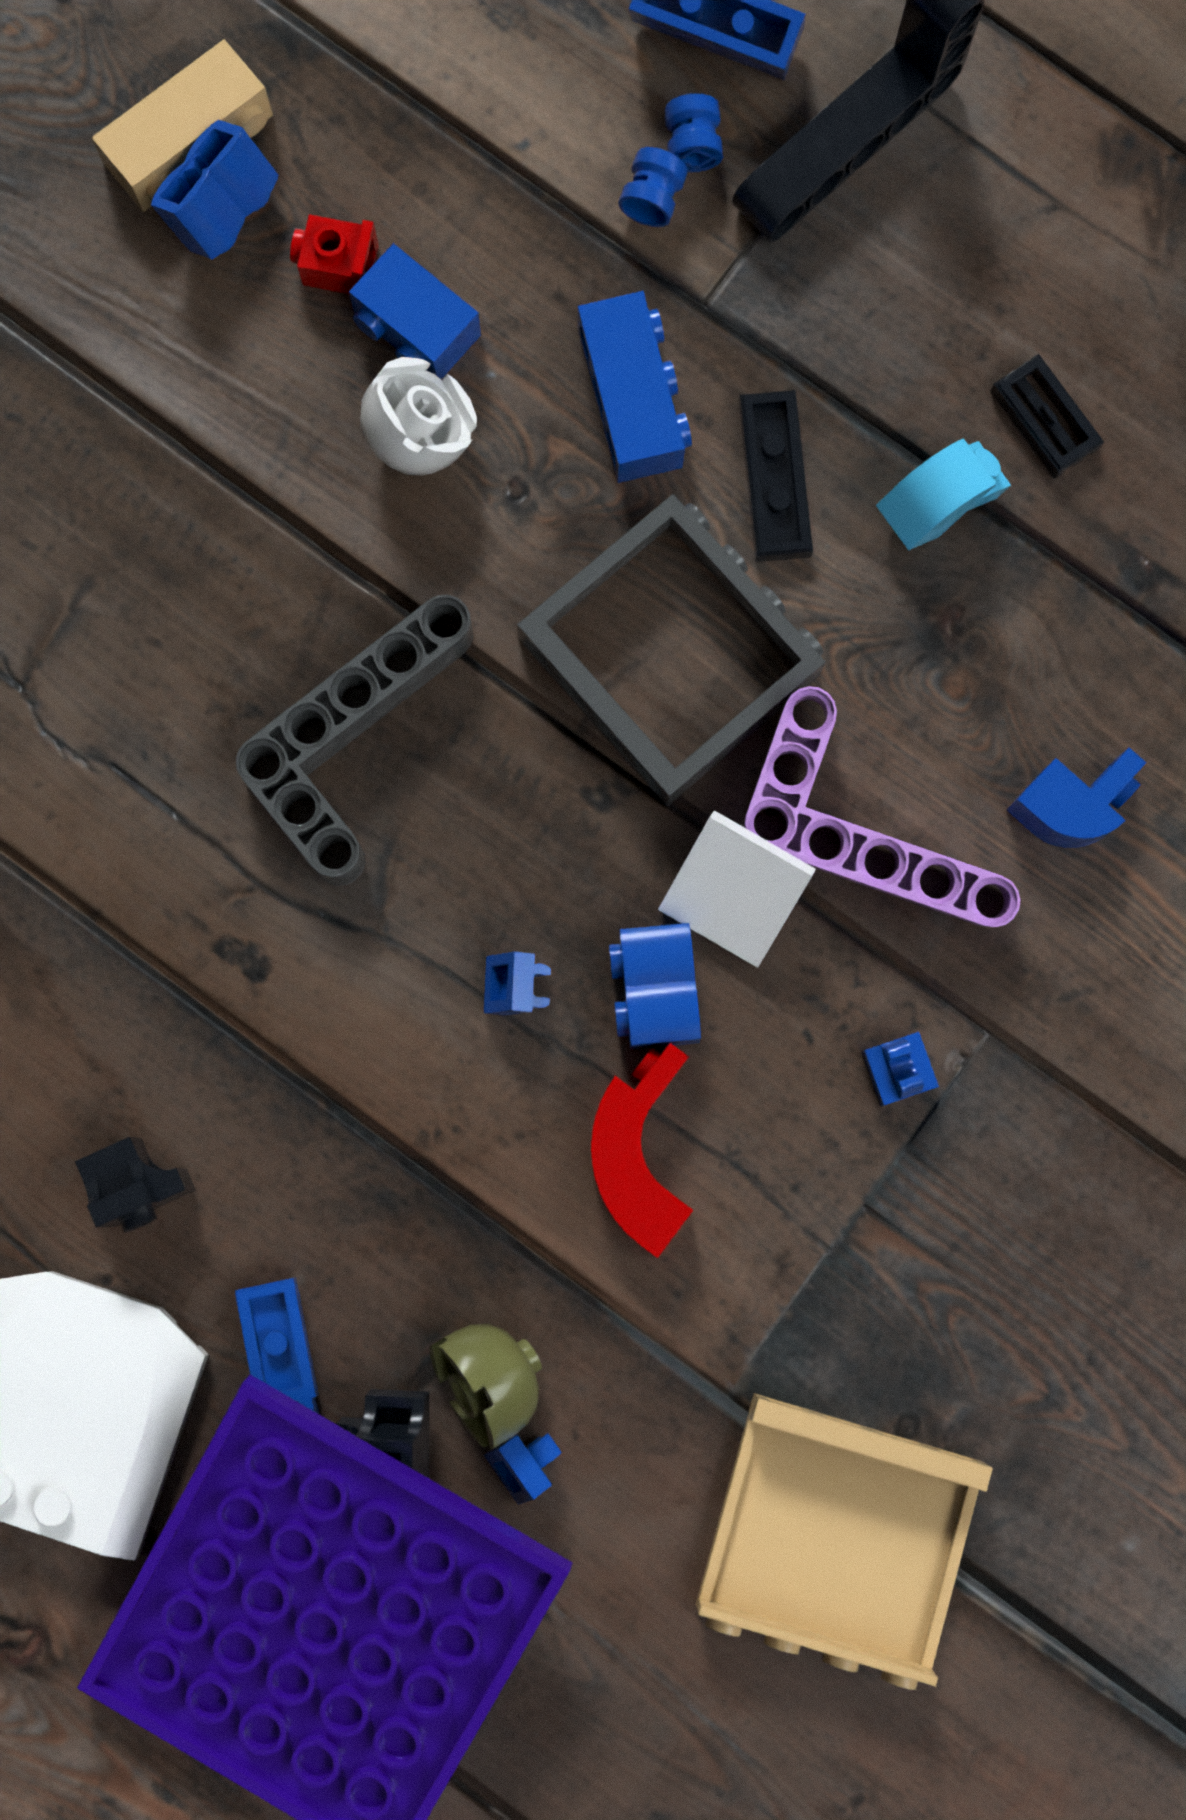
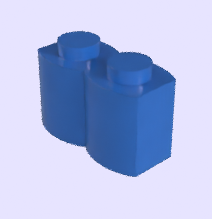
(215, 189)
(657, 986)

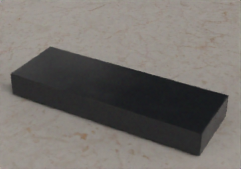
(775, 476)

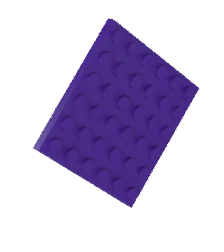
(322, 1619)

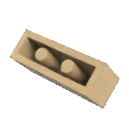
(163, 126)

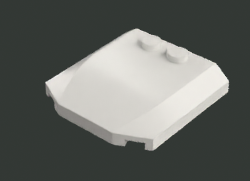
(89, 1410)

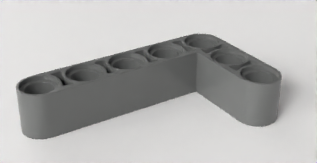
(346, 724)

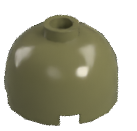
(489, 1379)

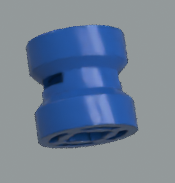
(693, 129)
(654, 183)

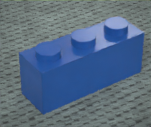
(745, 31)
(633, 386)

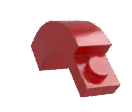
(623, 1181)

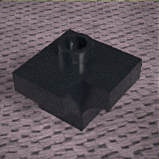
(128, 1185)
(396, 1425)

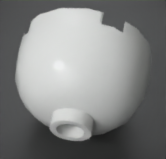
(416, 417)

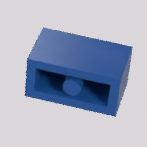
(414, 312)

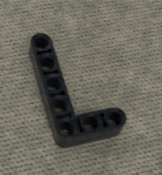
(863, 118)

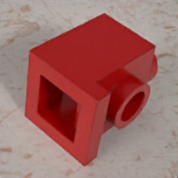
(337, 269)

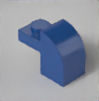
(1070, 813)

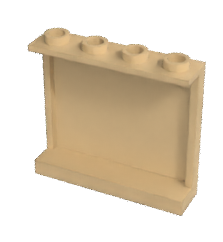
(840, 1541)

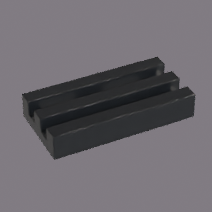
(1030, 428)

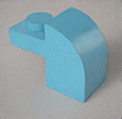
(942, 492)

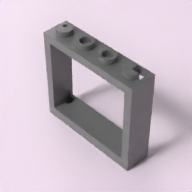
(601, 707)

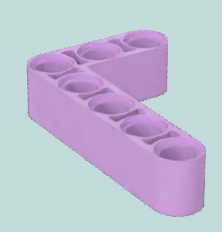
(855, 840)

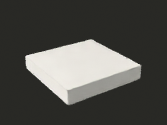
(736, 888)

